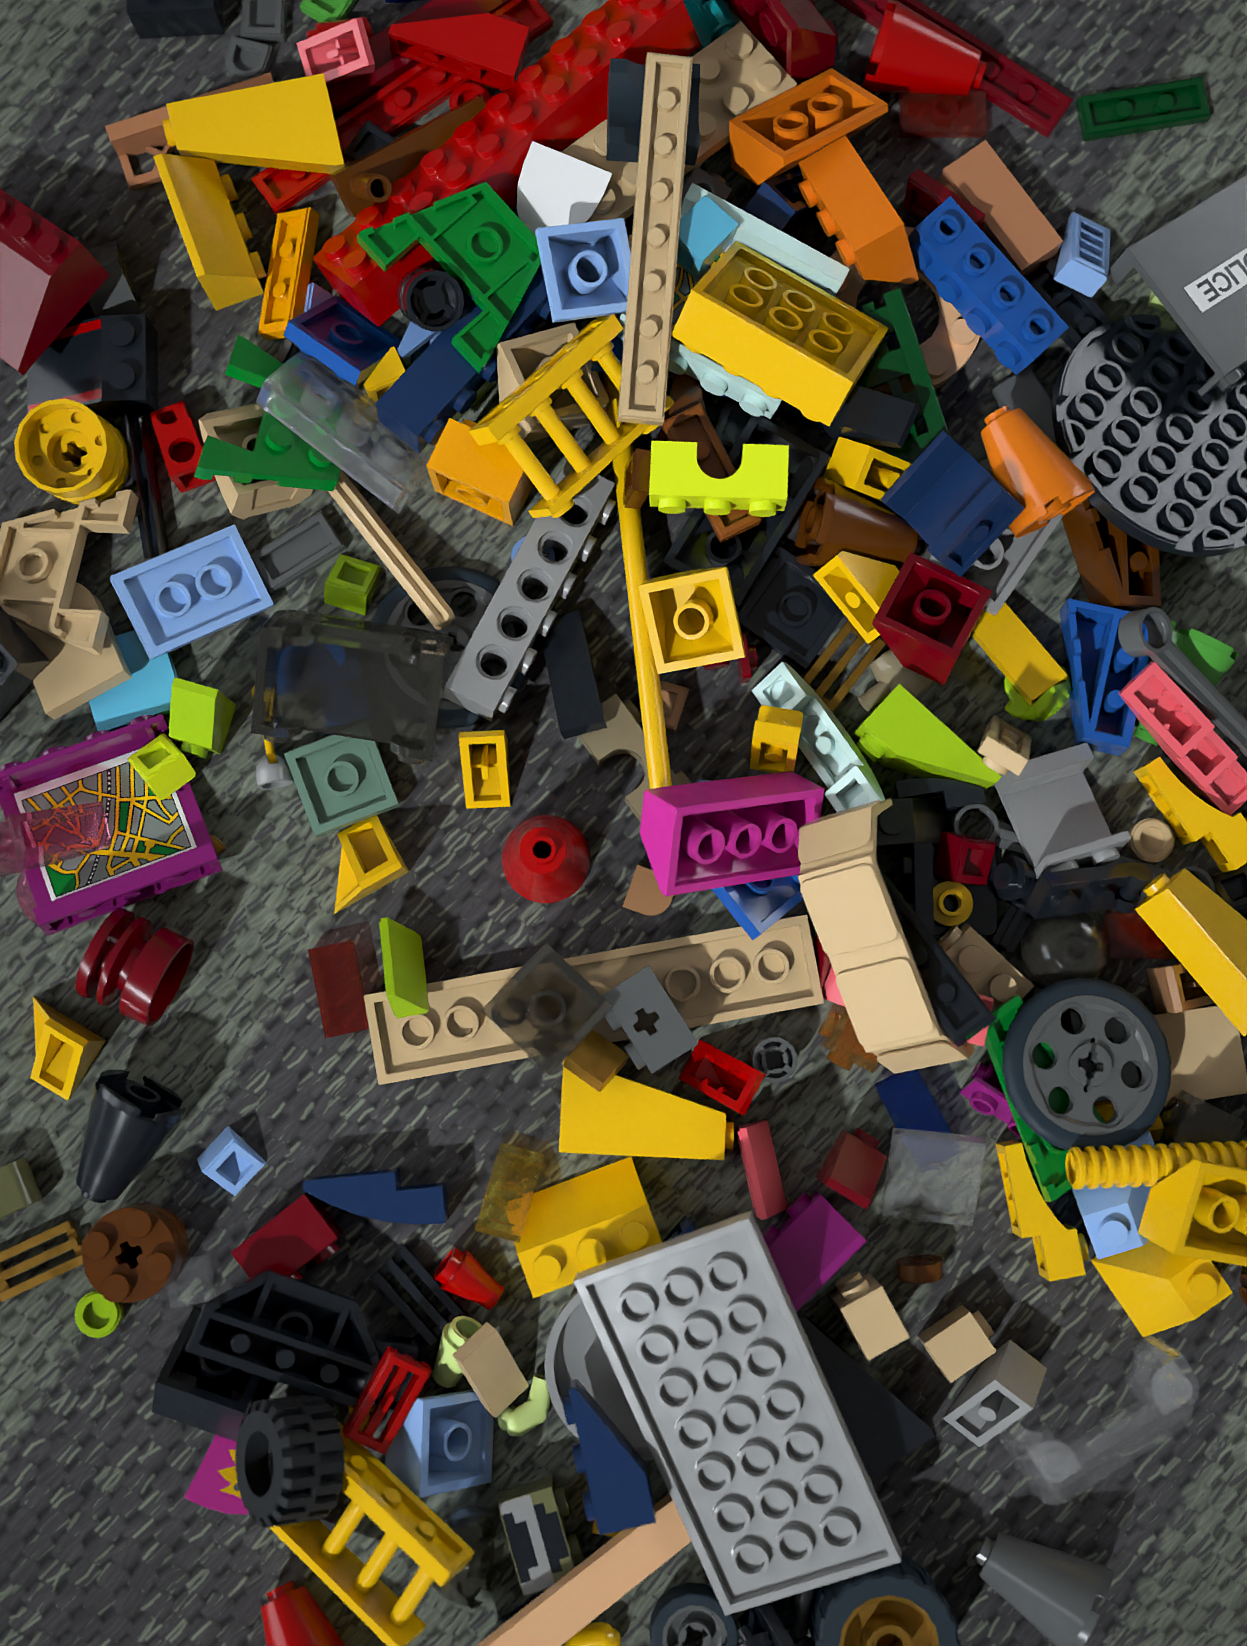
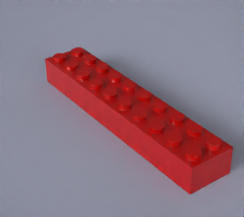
(547, 104)

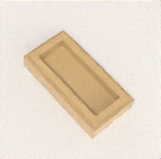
(490, 1370)

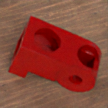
(179, 444)

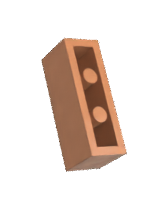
(1011, 215)

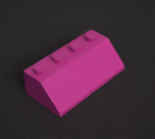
(727, 830)

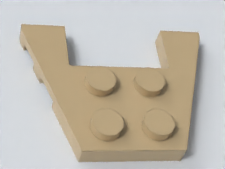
(42, 564)

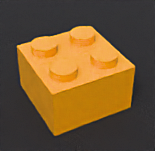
(478, 475)

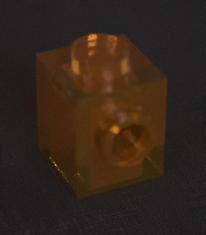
(843, 1042)

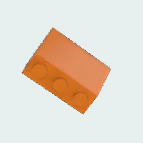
(799, 124)
(857, 213)

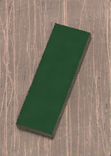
(1142, 109)

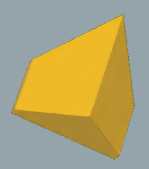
(366, 862)
(62, 1050)

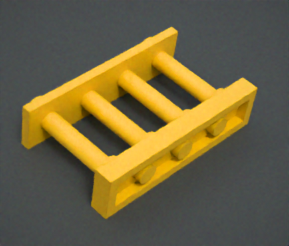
(534, 400)
(406, 1525)

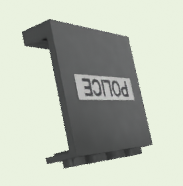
(1201, 278)

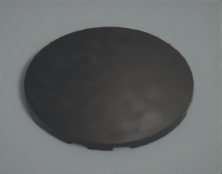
(1153, 447)

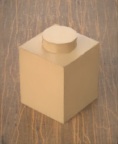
(958, 1342)

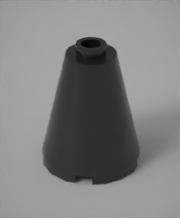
(123, 1132)

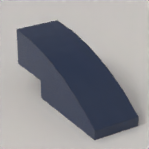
(382, 1197)

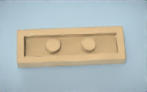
(1004, 747)

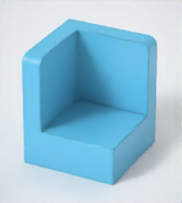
(703, 236)

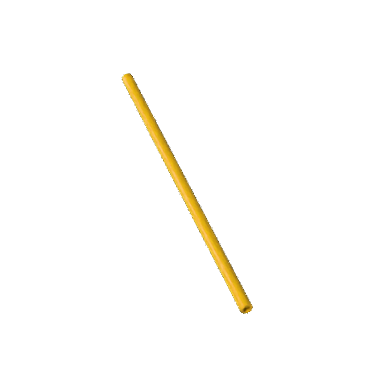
(636, 573)

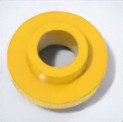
(965, 903)

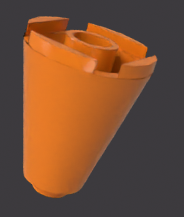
(1032, 469)

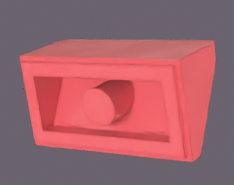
(761, 1169)

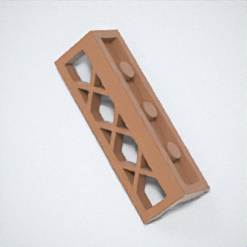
(147, 133)

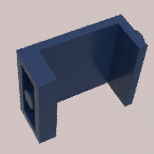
(952, 503)

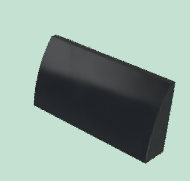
(748, 552)

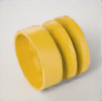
(52, 441)

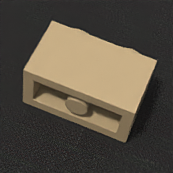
(868, 1314)

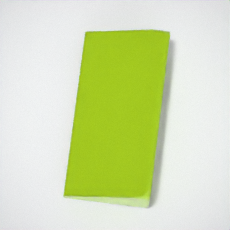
(403, 969)

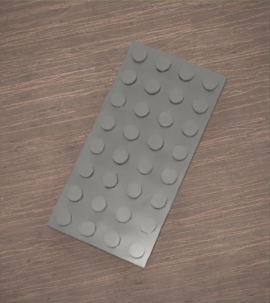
(738, 1414)

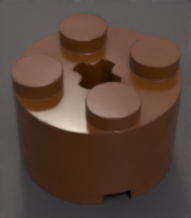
(109, 1259)

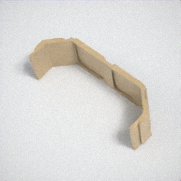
(867, 942)

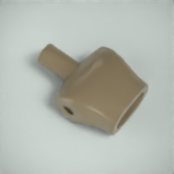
(889, 674)

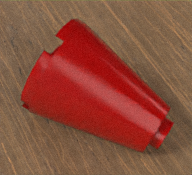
(920, 57)
(548, 878)
(296, 1619)

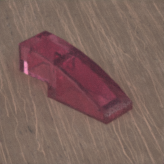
(51, 836)

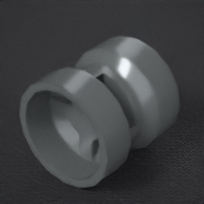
(767, 1059)

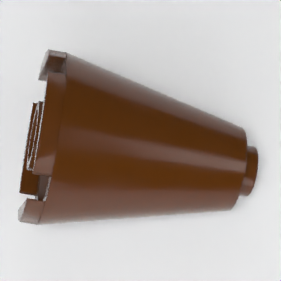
(853, 524)

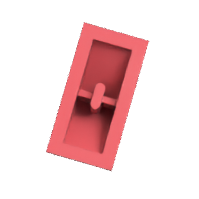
(338, 52)

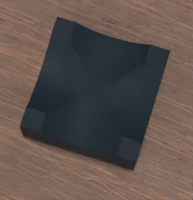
(625, 112)

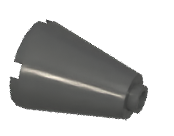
(1046, 1586)

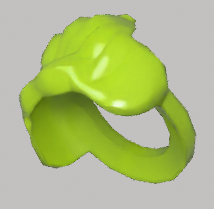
(1044, 707)

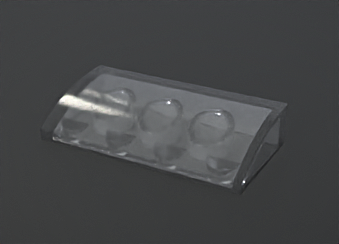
(345, 429)

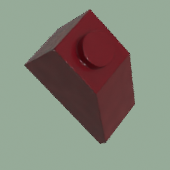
(853, 1166)

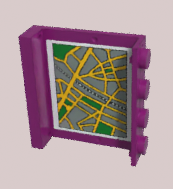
(152, 839)

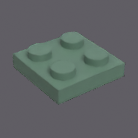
(341, 782)

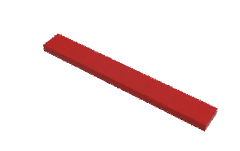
(391, 110)

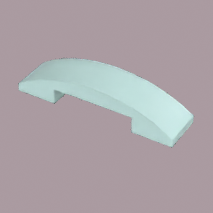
(822, 740)

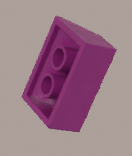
(810, 1245)

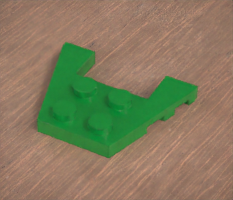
(478, 246)
(277, 450)

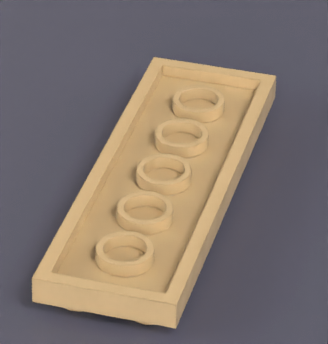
(733, 79)

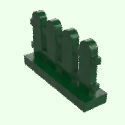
(899, 363)

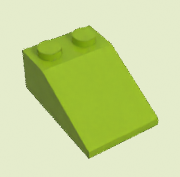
(914, 741)

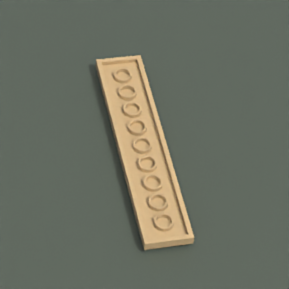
(705, 975)

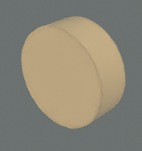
(1151, 840)

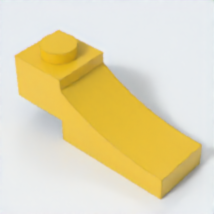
(1193, 818)
(1056, 1245)

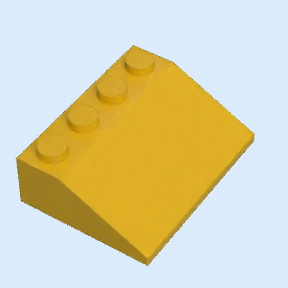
(779, 332)

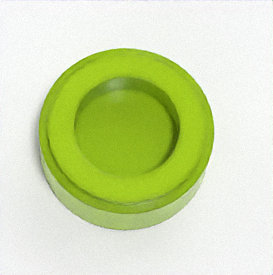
(98, 1316)

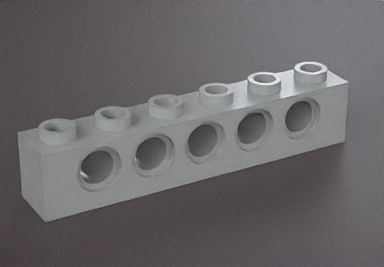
(468, 683)

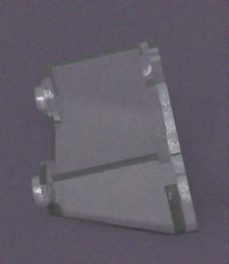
(1162, 1407)

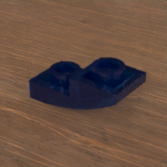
(911, 1102)

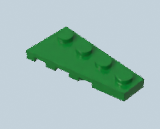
(1045, 1158)

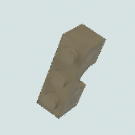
(624, 737)

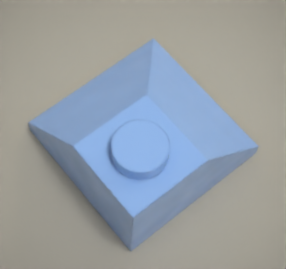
(585, 268)
(1114, 1213)
(443, 1445)

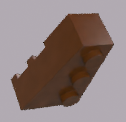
(1111, 563)

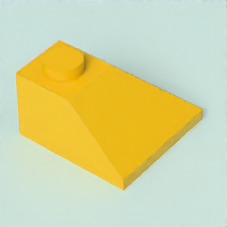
(691, 619)
(1161, 1287)

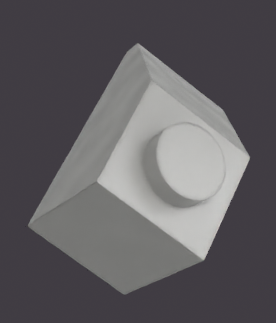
(997, 1394)

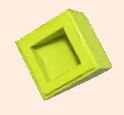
(162, 766)

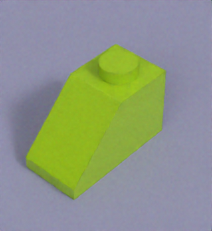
(199, 717)

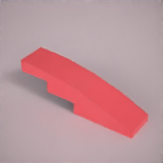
(1187, 738)

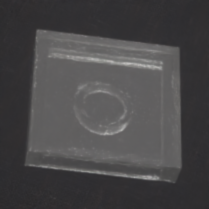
(933, 1176)

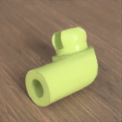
(529, 1414)

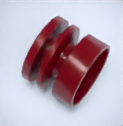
(135, 966)

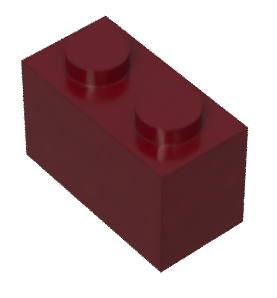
(290, 1240)

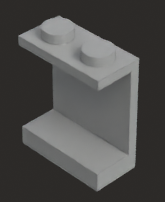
(1058, 813)

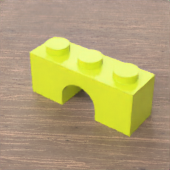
(681, 484)

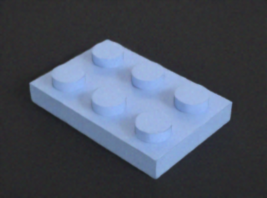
(191, 592)

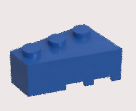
(1097, 674)

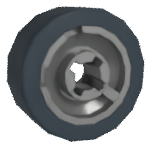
(694, 1606)

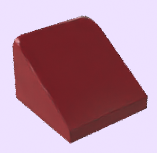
(963, 858)

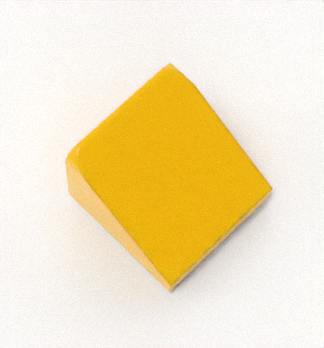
(384, 375)

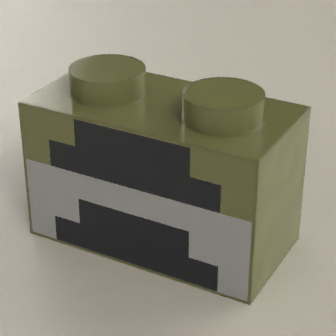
(539, 1534)

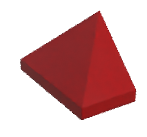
(721, 1077)

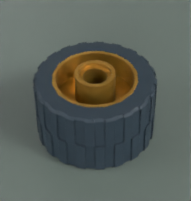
(883, 1609)

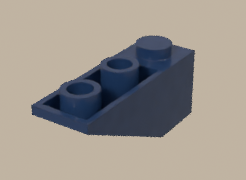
(615, 1471)

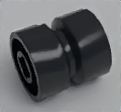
(430, 298)

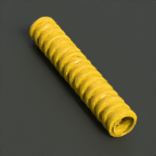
(1145, 1163)

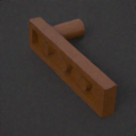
(371, 176)

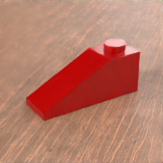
(470, 46)

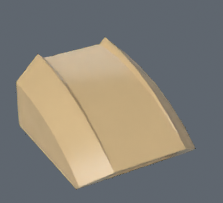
(245, 500)

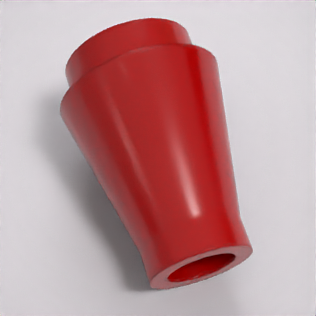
(467, 1278)

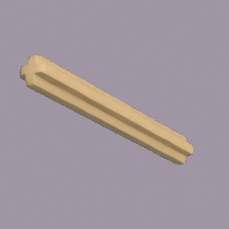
(392, 553)

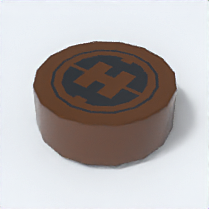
(920, 1269)

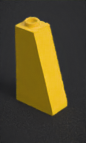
(260, 126)
(1203, 936)
(639, 1121)

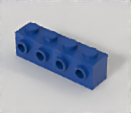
(984, 286)

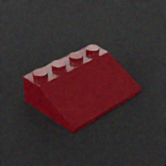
(42, 282)

